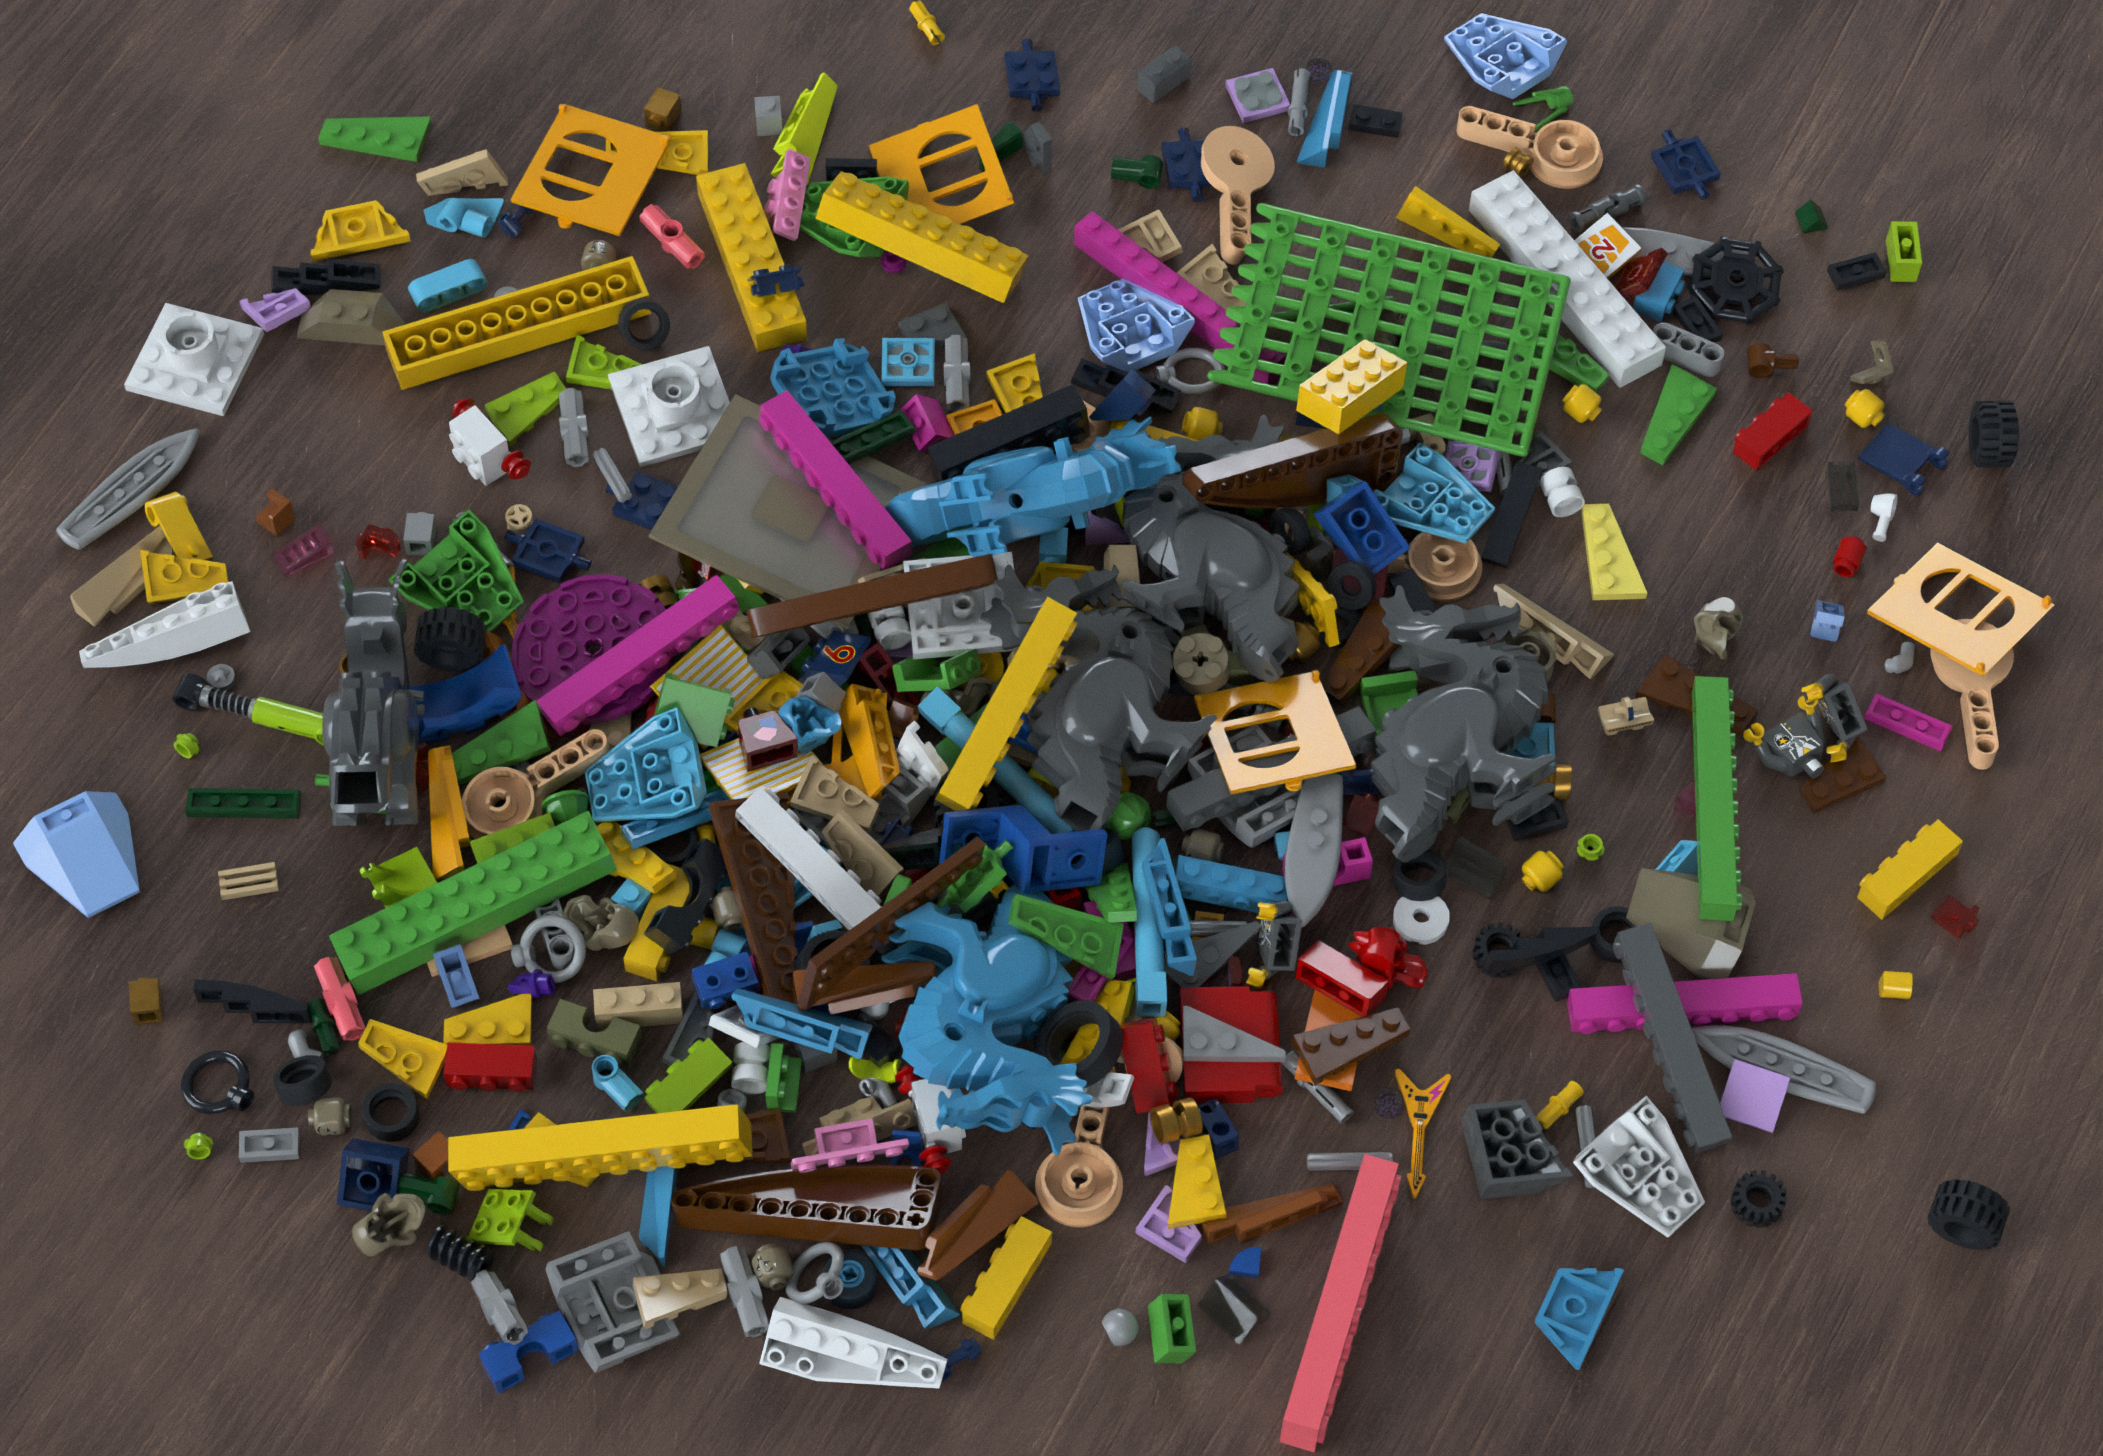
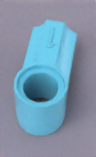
(616, 1084)

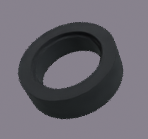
(1070, 1018)

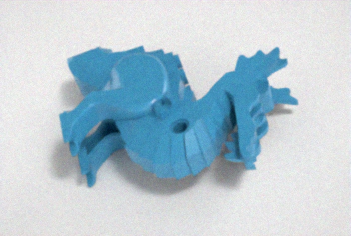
(1032, 490)
(978, 1009)

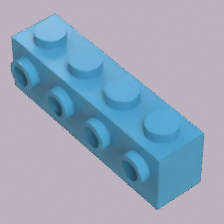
(1227, 884)

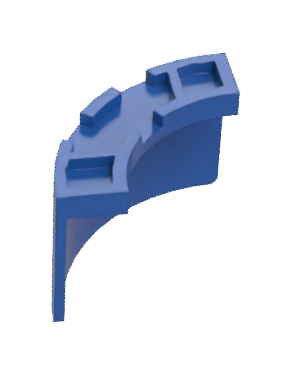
(468, 698)

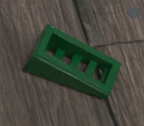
(1005, 142)

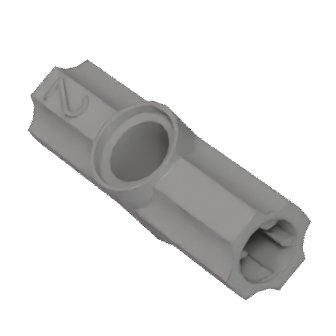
(956, 373)
(573, 427)
(744, 1291)
(499, 1307)

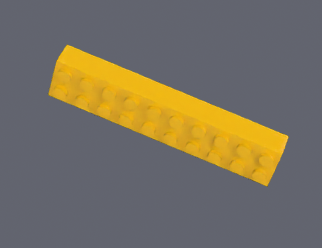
(513, 323)
(600, 1147)

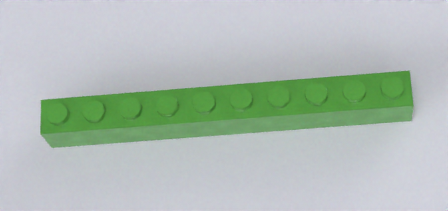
(1714, 799)

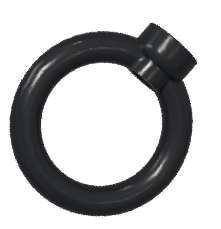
(238, 1096)

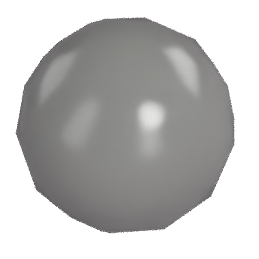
(1121, 1326)

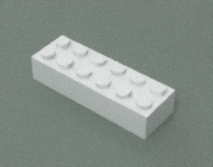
(806, 859)

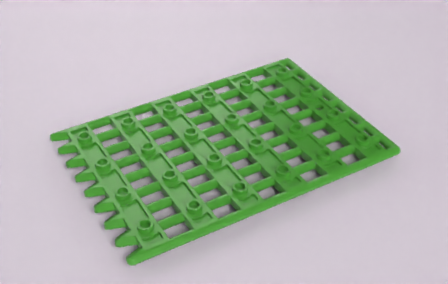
(1416, 333)

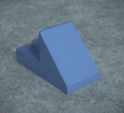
(1827, 620)
(455, 976)

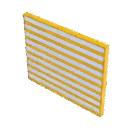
(716, 664)
(729, 771)

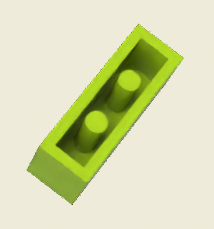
(689, 1078)

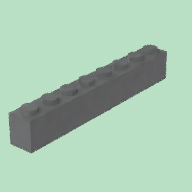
(1209, 794)
(1672, 1038)

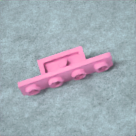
(787, 196)
(847, 1142)

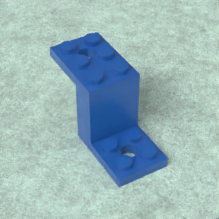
(1038, 858)

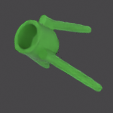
(1555, 98)

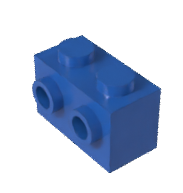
(719, 979)

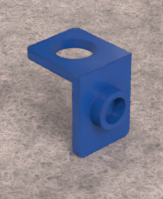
(914, 1148)

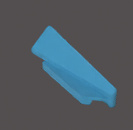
(1328, 121)
(1169, 909)
(807, 1027)
(657, 1211)
(900, 1271)

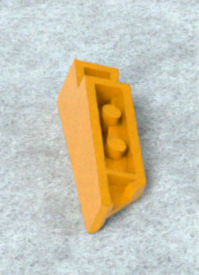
(869, 737)
(447, 815)

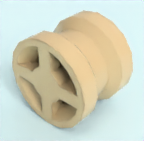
(519, 514)

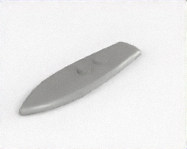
(1679, 248)
(128, 489)
(1314, 845)
(1810, 1073)

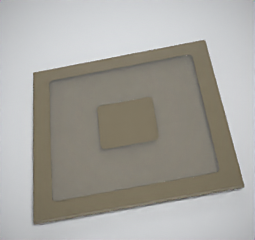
(761, 519)

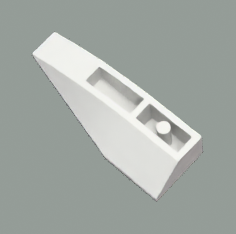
(174, 631)
(845, 1350)

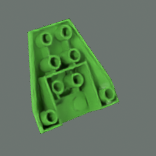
(833, 237)
(463, 574)

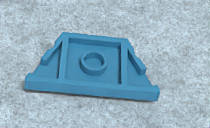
(1576, 1308)

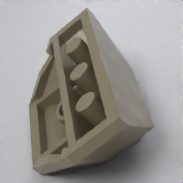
(349, 318)

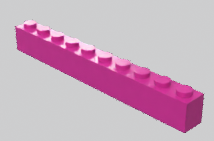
(1136, 265)

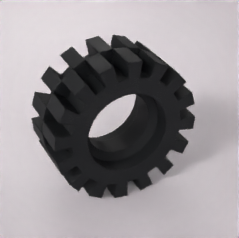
(1491, 936)
(1760, 1183)

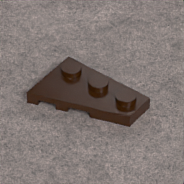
(1843, 778)

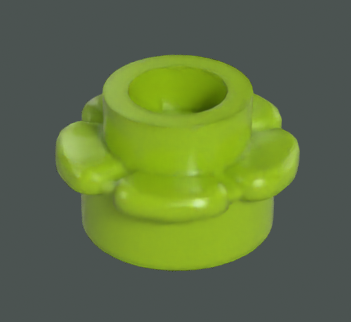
(187, 745)
(1593, 841)
(198, 1146)

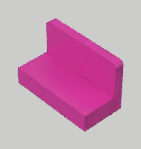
(928, 420)

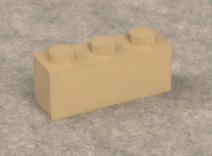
(639, 1005)

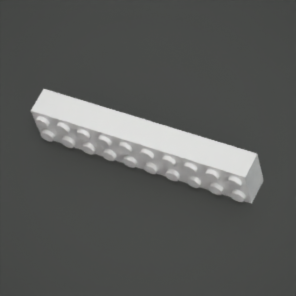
(1593, 305)

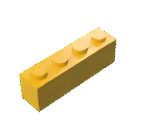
(1909, 869)
(644, 955)
(1006, 1278)

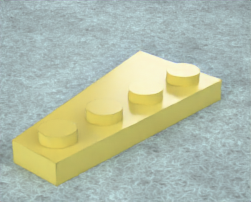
(1608, 557)

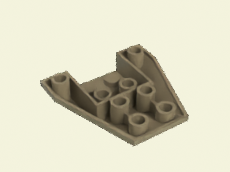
(1672, 907)

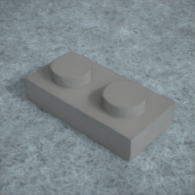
(269, 1145)

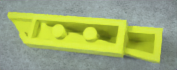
(807, 123)

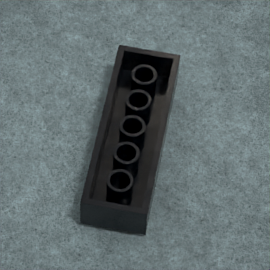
(1031, 425)

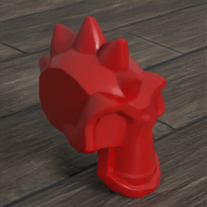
(1385, 954)

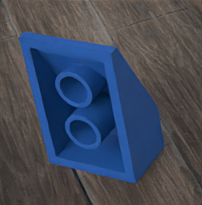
(1362, 528)

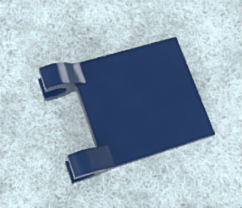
(1902, 456)

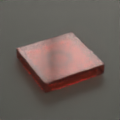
(1640, 274)

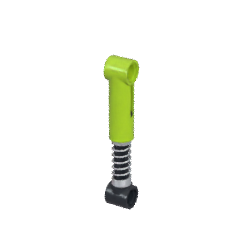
(195, 693)

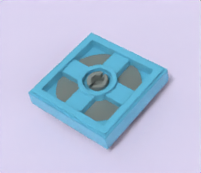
(908, 361)

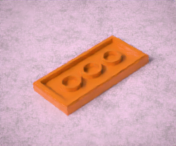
(1322, 1014)

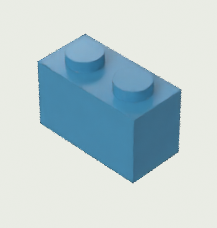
(1661, 295)

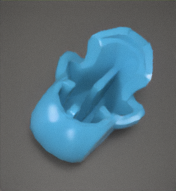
(809, 722)

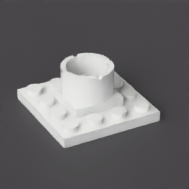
(194, 359)
(670, 404)
(953, 622)

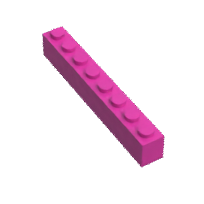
(835, 480)
(638, 655)
(1703, 1002)

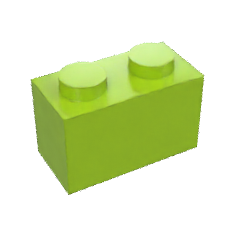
(1903, 251)

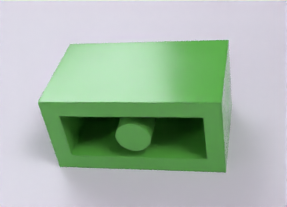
(1171, 1328)

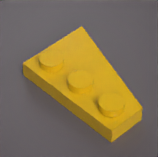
(1196, 1185)

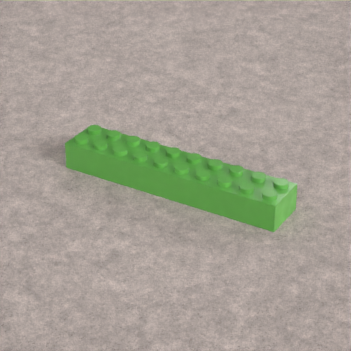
(472, 902)

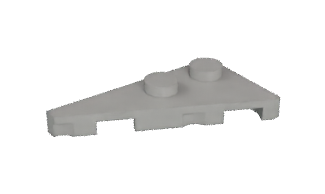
(1216, 1041)

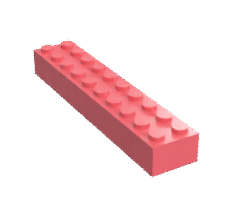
(1341, 1304)

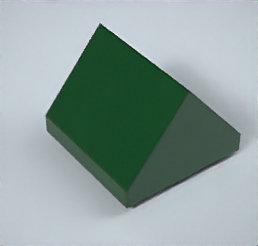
(1811, 217)

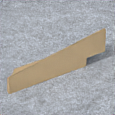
(118, 582)
(1569, 643)

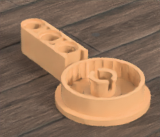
(1562, 150)
(1237, 181)
(1441, 580)
(1975, 691)
(526, 791)
(1086, 1160)

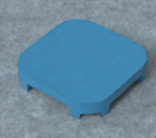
(833, 387)

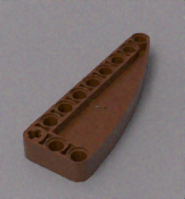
(1298, 468)
(874, 595)
(836, 1204)

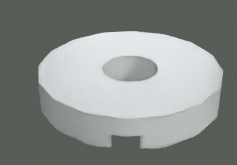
(1416, 931)

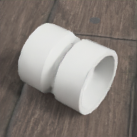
(1562, 492)
(890, 628)
(751, 1069)

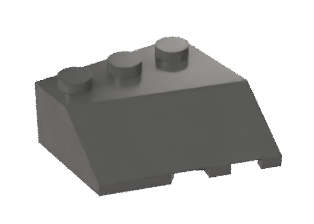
(1510, 1150)

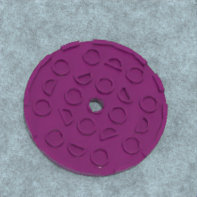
(566, 622)

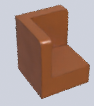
(276, 514)
(901, 716)
(432, 1156)

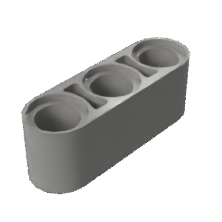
(1690, 350)
(556, 940)

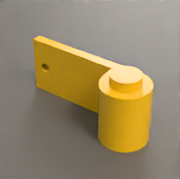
(178, 526)

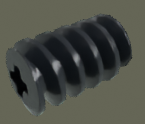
(457, 1254)

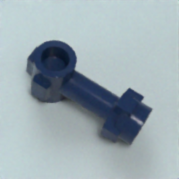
(510, 222)
(969, 1349)

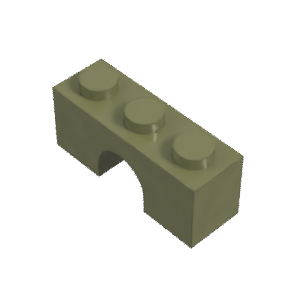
(569, 1030)

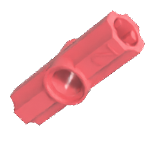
(672, 236)
(340, 998)

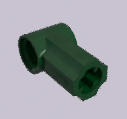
(1145, 171)
(436, 1194)

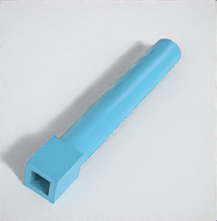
(952, 722)
(1149, 945)

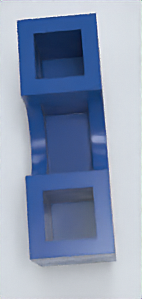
(548, 1335)

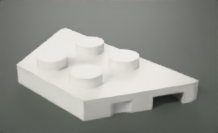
(921, 759)

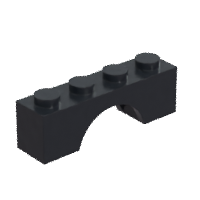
(673, 925)

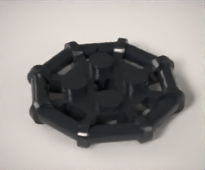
(1734, 293)

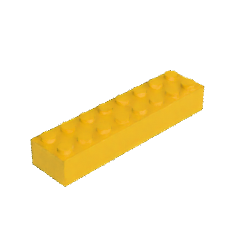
(922, 236)
(748, 246)
(1003, 711)

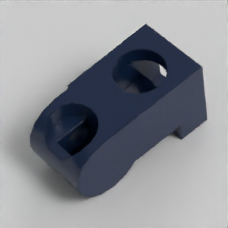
(1219, 1128)

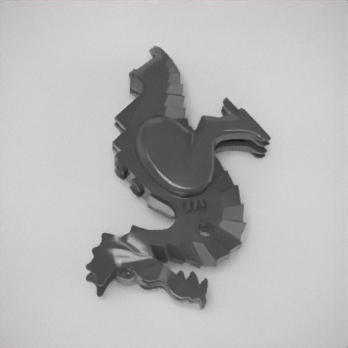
(1213, 561)
(1103, 705)
(373, 716)
(1459, 730)

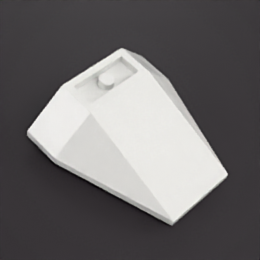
(1642, 1168)

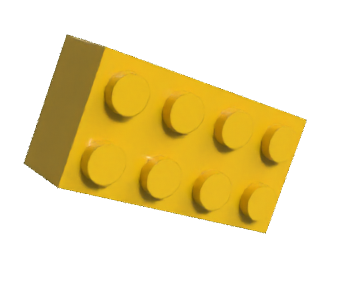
(1351, 386)

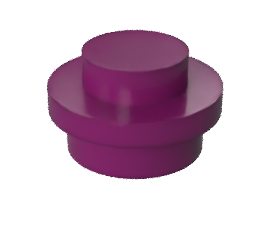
(893, 263)

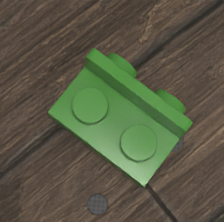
(782, 1080)

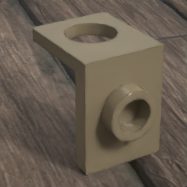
(1882, 369)

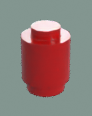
(1849, 556)

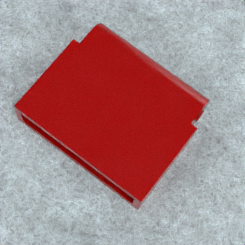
(1233, 1081)

